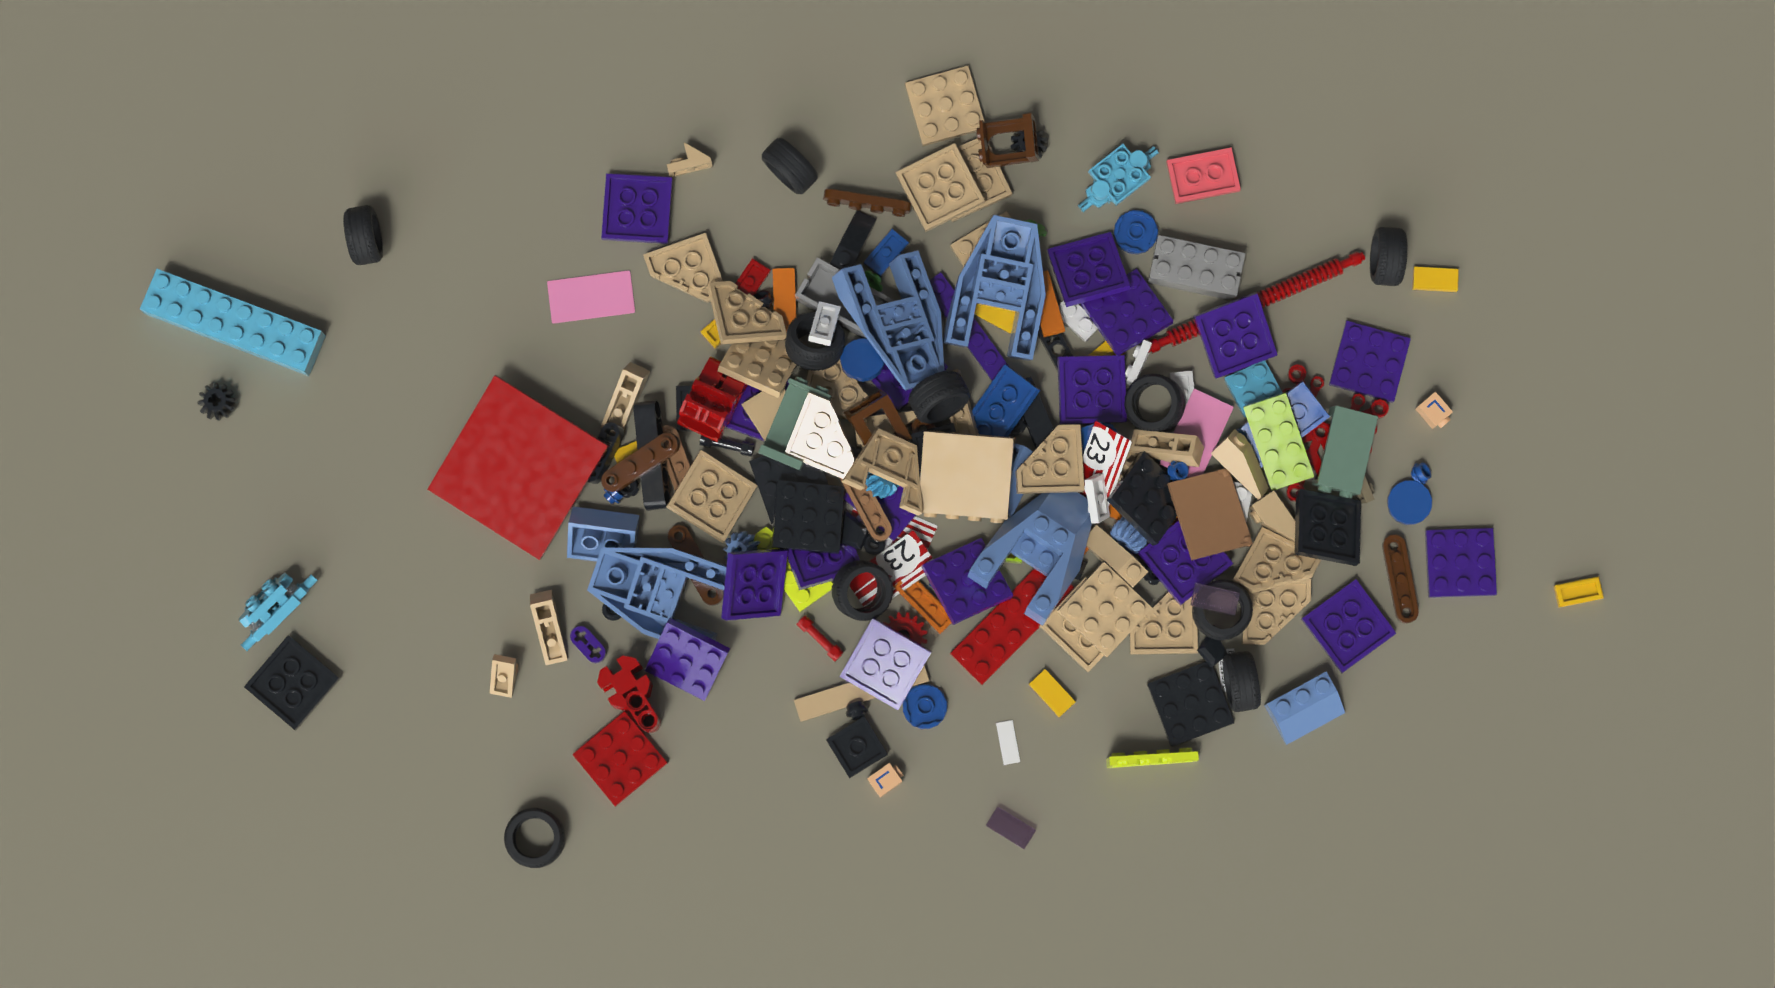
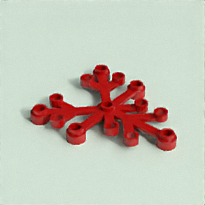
(1312, 435)

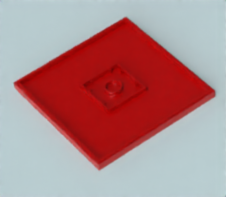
(517, 467)

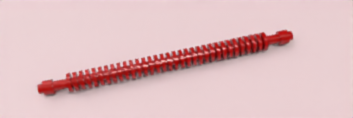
(1269, 295)

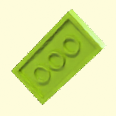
(1278, 441)

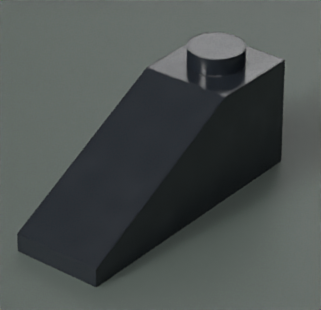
(853, 241)

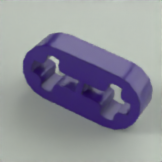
(591, 641)

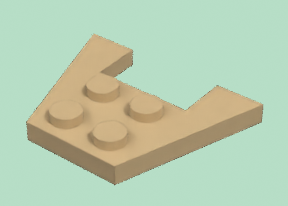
(893, 461)

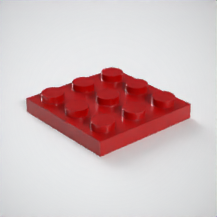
(620, 759)

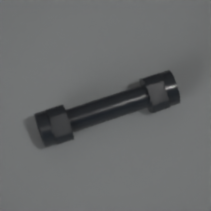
(746, 448)

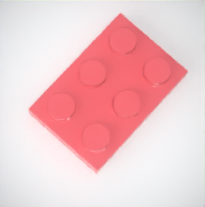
(1203, 175)

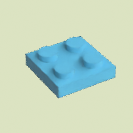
(1252, 385)

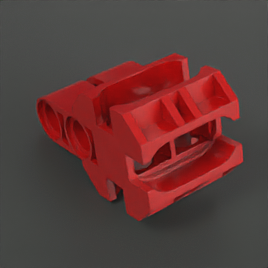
(707, 407)
(628, 689)

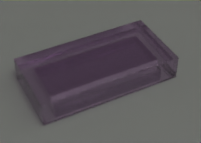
(1214, 599)
(1010, 828)

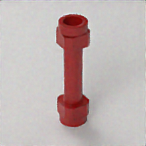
(806, 624)

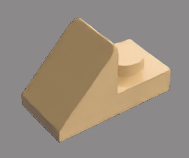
(695, 162)
(503, 675)

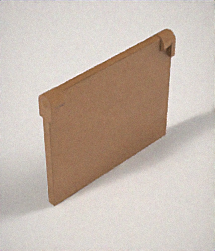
(1210, 514)

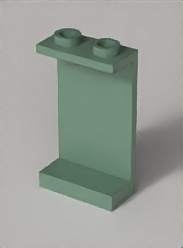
(786, 419)
(1346, 451)

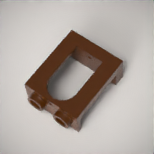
(988, 130)
(871, 405)

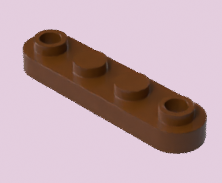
(858, 201)
(640, 462)
(688, 545)
(1400, 579)

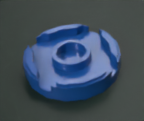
(1135, 232)
(861, 360)
(1409, 502)
(925, 706)

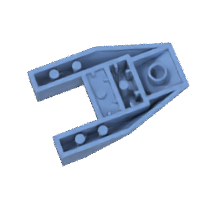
(1002, 274)
(901, 331)
(1047, 536)
(648, 584)

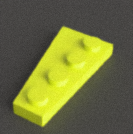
(800, 598)
(1141, 758)

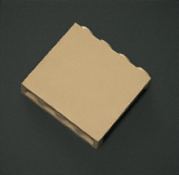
(966, 475)

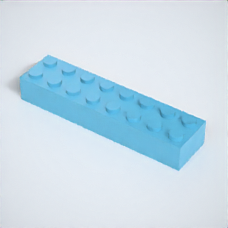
(232, 322)

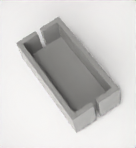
(1196, 268)
(823, 290)

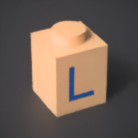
(1434, 411)
(885, 779)

